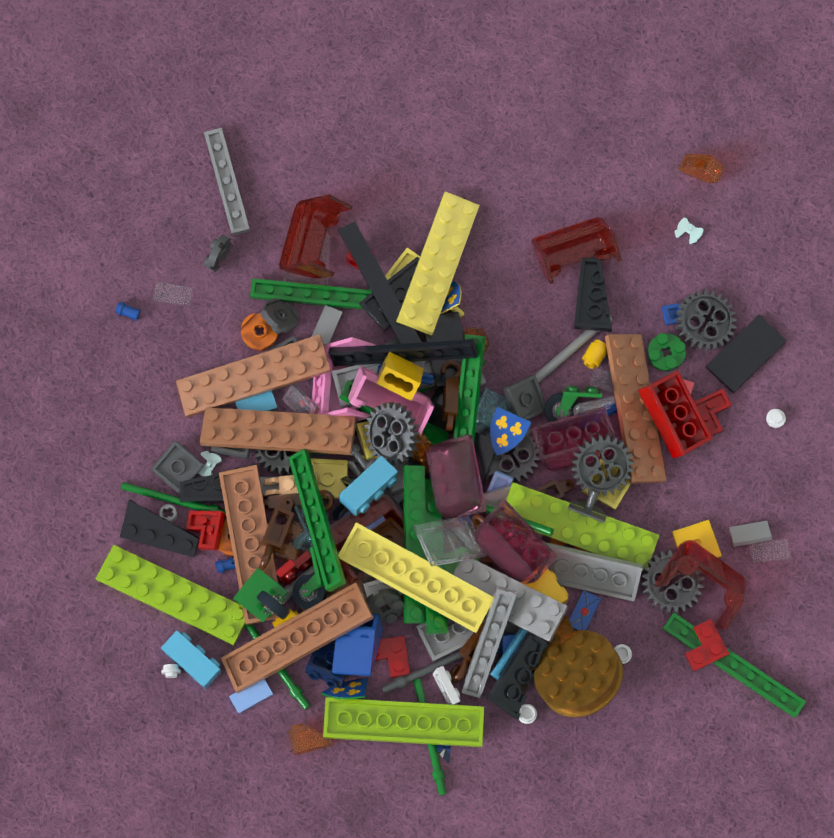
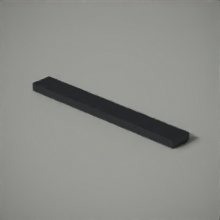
(377, 282)
(410, 351)

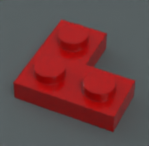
(711, 405)
(209, 524)
(288, 571)
(711, 647)
(395, 651)

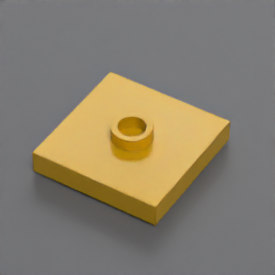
(701, 534)

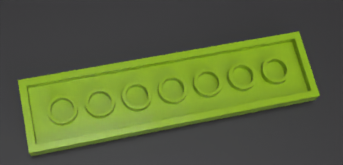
(609, 539)
(172, 595)
(403, 722)

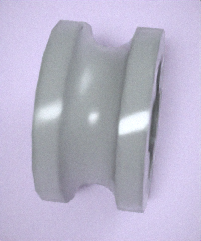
(167, 507)

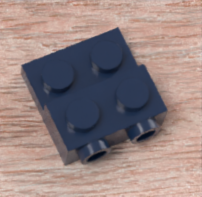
(321, 666)

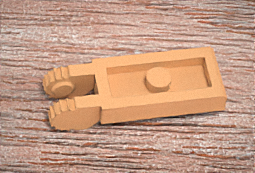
(286, 485)

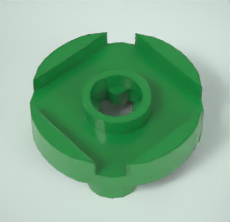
(670, 362)

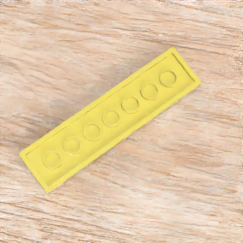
(438, 263)
(416, 577)

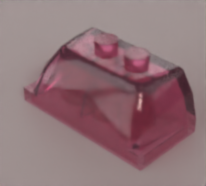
(560, 438)
(456, 478)
(514, 544)

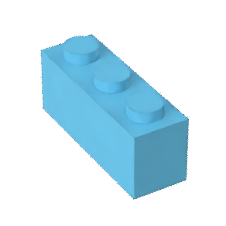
(369, 486)
(191, 659)

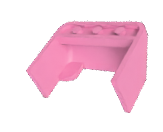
(324, 389)
(367, 392)

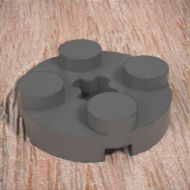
(220, 250)
(272, 311)
(392, 610)

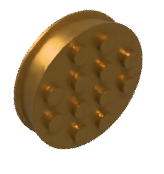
(579, 674)

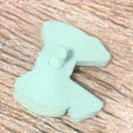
(685, 226)
(212, 460)

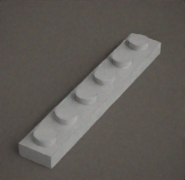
(226, 181)
(489, 641)

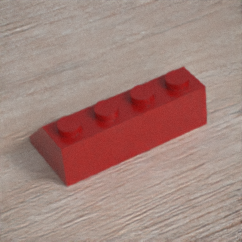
(675, 414)

